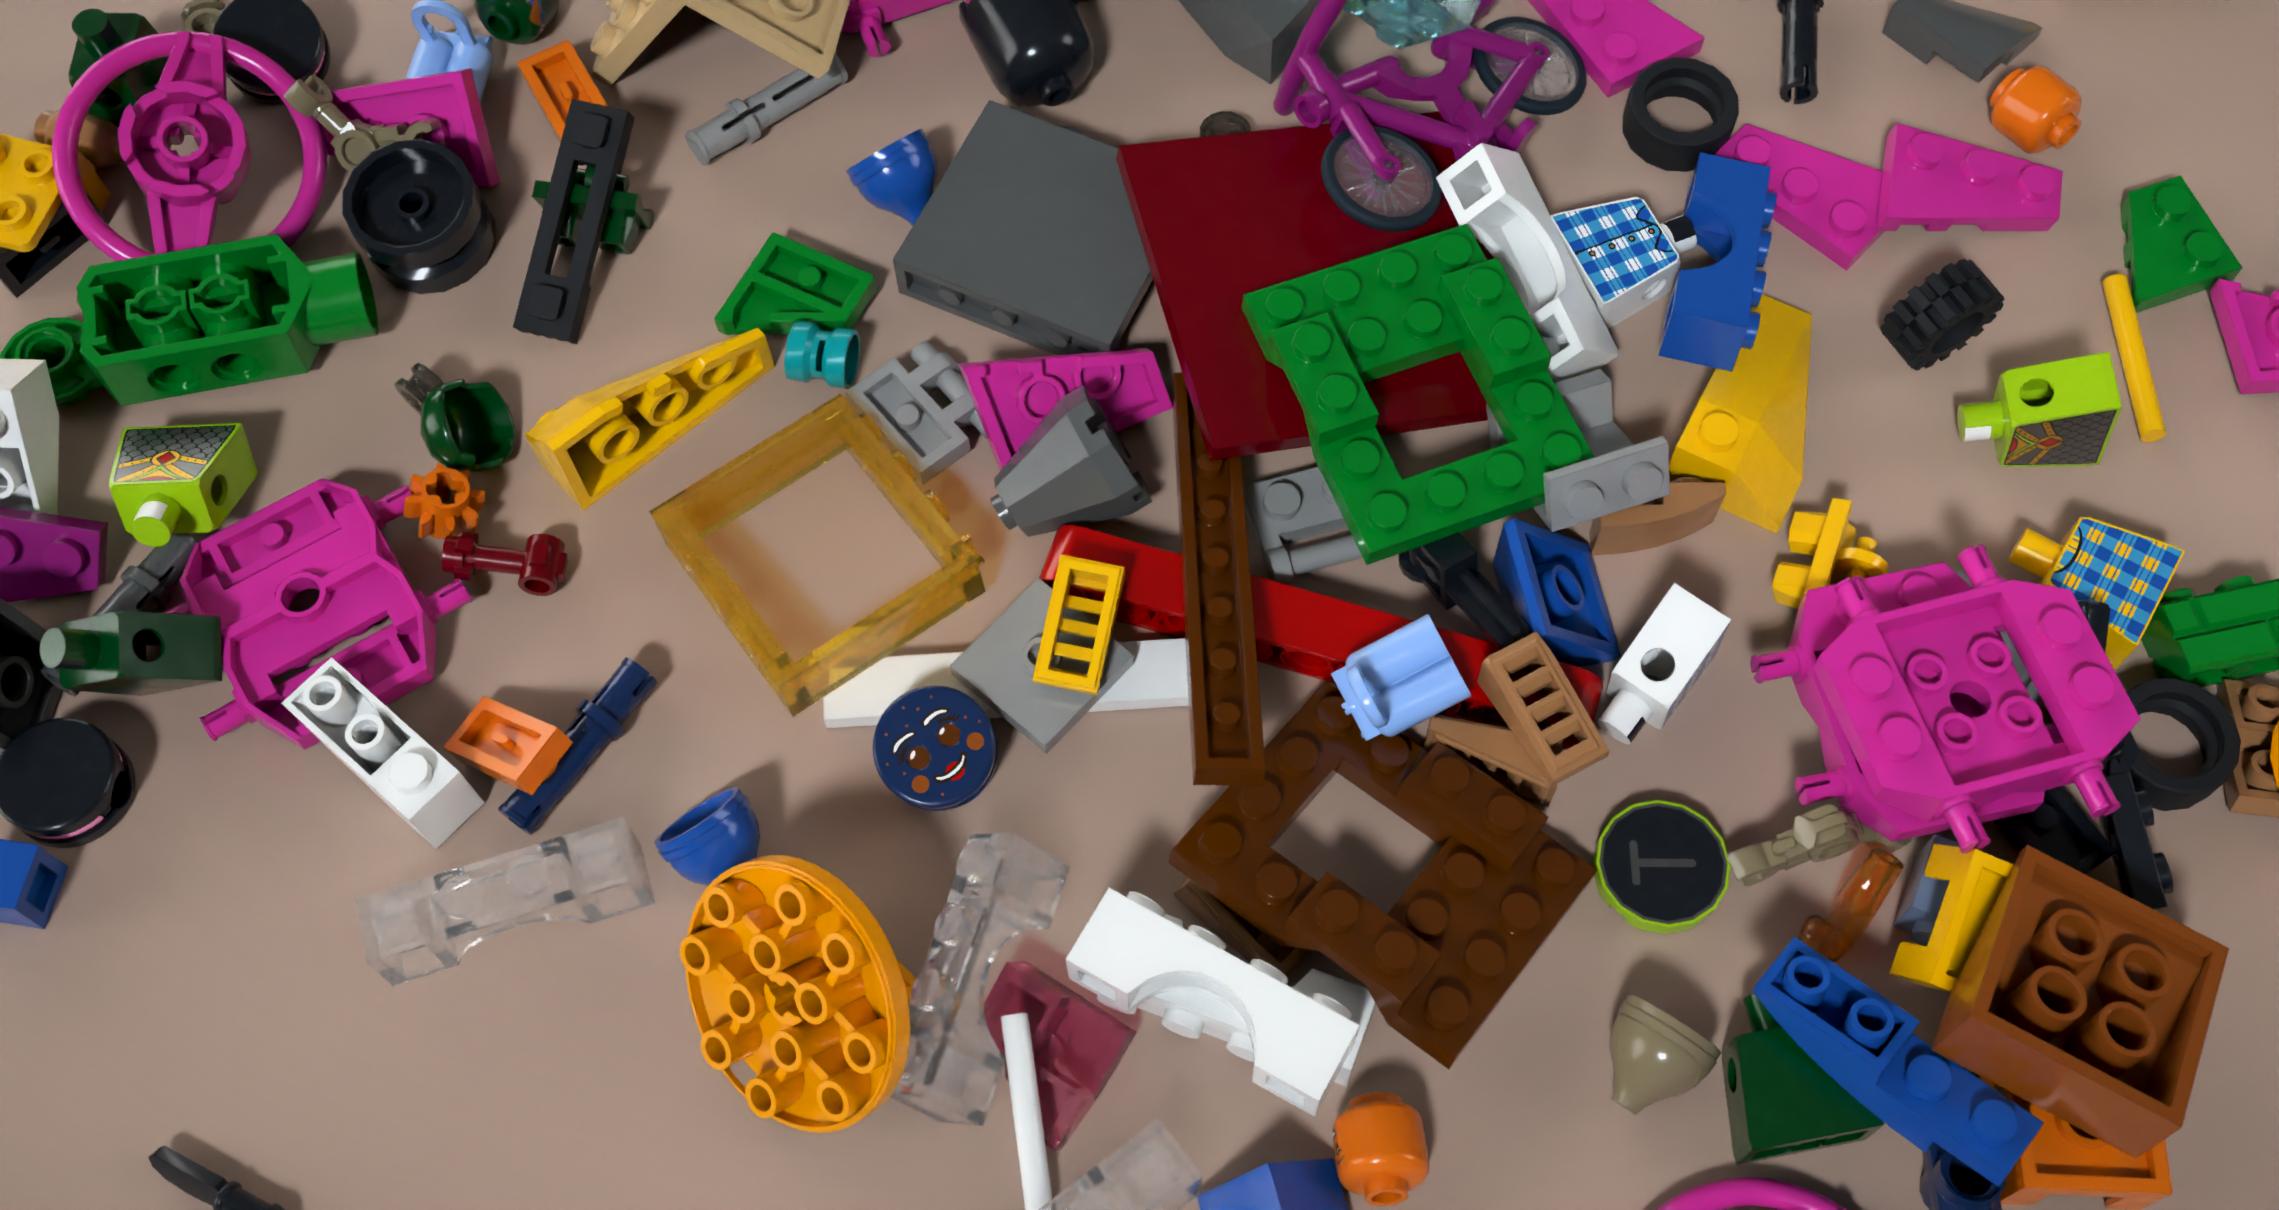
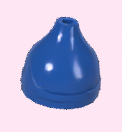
(898, 176)
(711, 837)

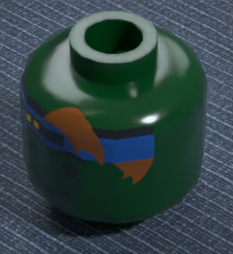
(522, 18)

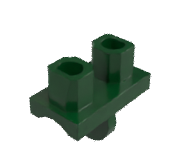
(622, 219)

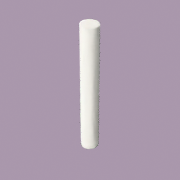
(1026, 1110)

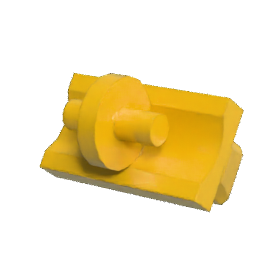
(1831, 543)

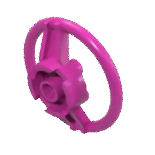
(187, 101)

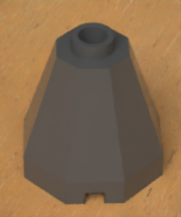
(1069, 472)

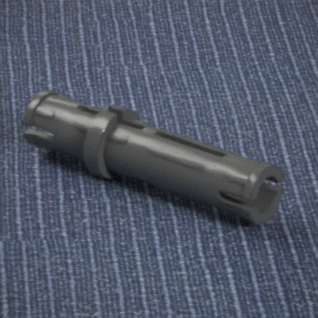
(143, 586)

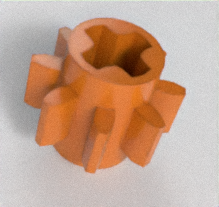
(447, 487)

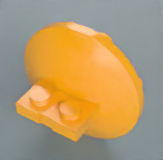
(799, 989)

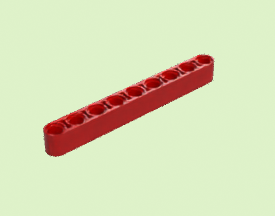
(1291, 624)

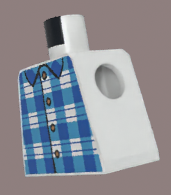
(1624, 254)
(1671, 648)

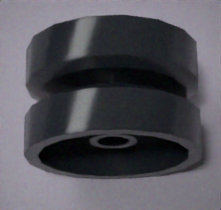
(419, 216)

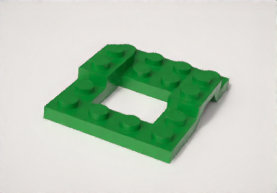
(1392, 315)

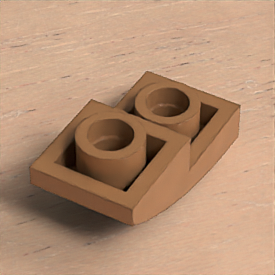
(1666, 520)
(2256, 713)

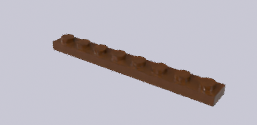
(1217, 609)

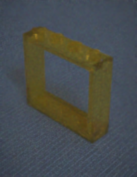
(771, 468)

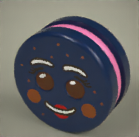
(935, 748)

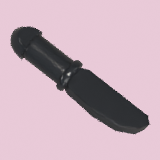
(204, 1183)

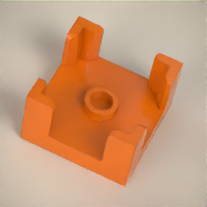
(2078, 1164)

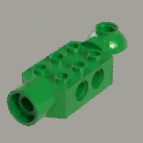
(200, 321)

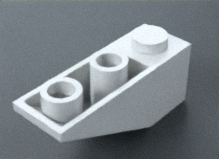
(28, 437)
(384, 752)

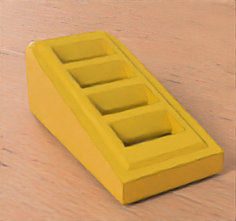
(1088, 575)

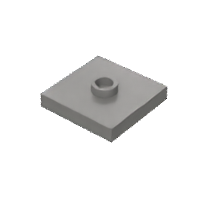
(1003, 664)

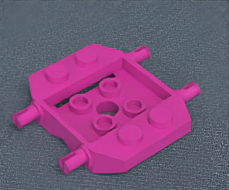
(325, 542)
(1816, 626)
(1894, 684)

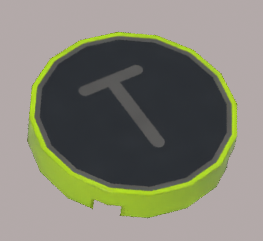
(1661, 866)

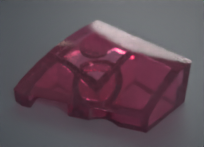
(1071, 1042)

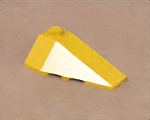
(1754, 421)
(625, 424)

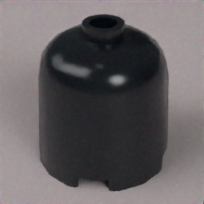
(1031, 47)

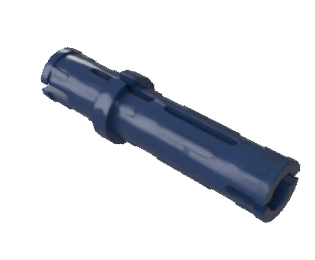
(590, 732)

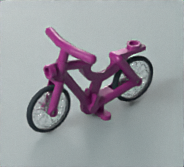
(1385, 175)

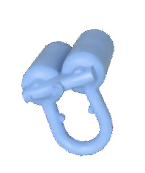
(449, 51)
(1400, 680)

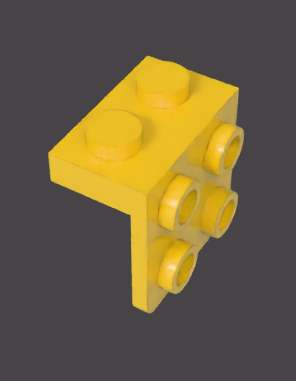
(31, 193)

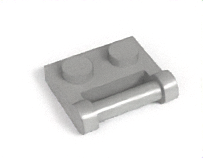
(1294, 510)

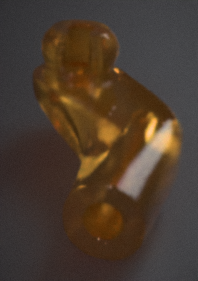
(1853, 906)

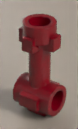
(538, 565)

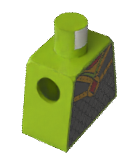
(2048, 413)
(179, 478)

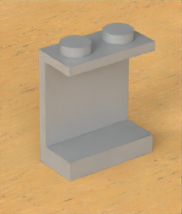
(1616, 476)

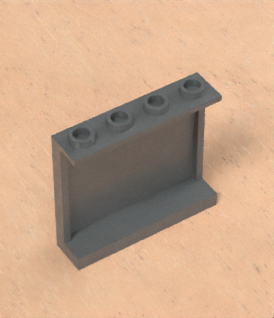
(1030, 237)

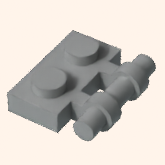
(911, 418)

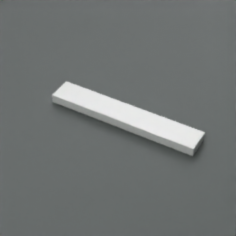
(1153, 681)

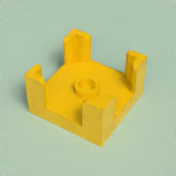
(1969, 898)

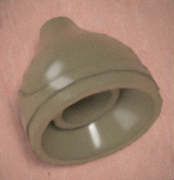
(1655, 1055)

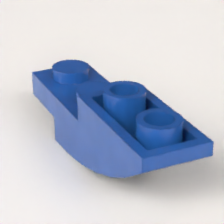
(1889, 1070)

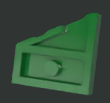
(2171, 245)
(792, 285)

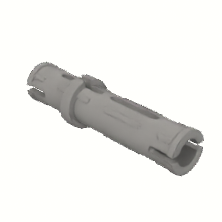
(747, 118)

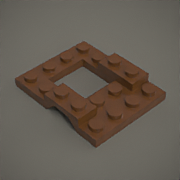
(1460, 926)

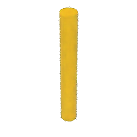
(2134, 358)

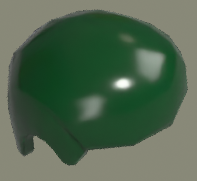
(467, 426)

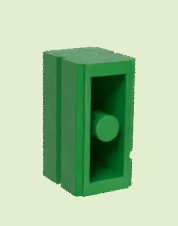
(2216, 633)

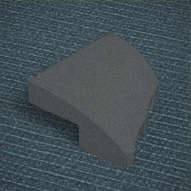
(1959, 33)

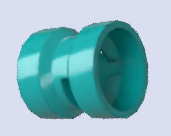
(822, 354)

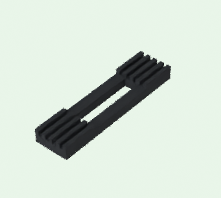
(555, 304)

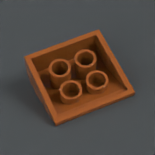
(2085, 1004)

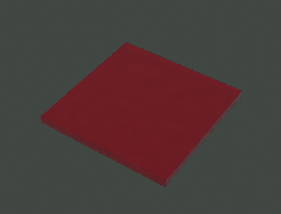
(1245, 216)

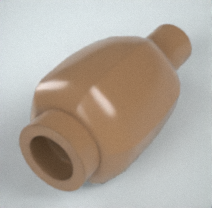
(96, 142)

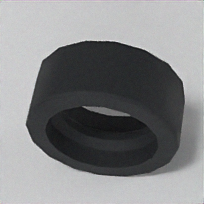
(1683, 79)
(2210, 726)

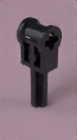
(1452, 576)

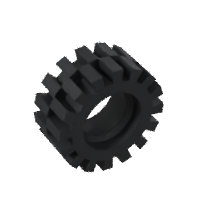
(1942, 314)

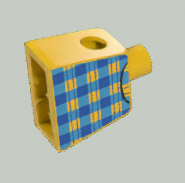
(2107, 567)

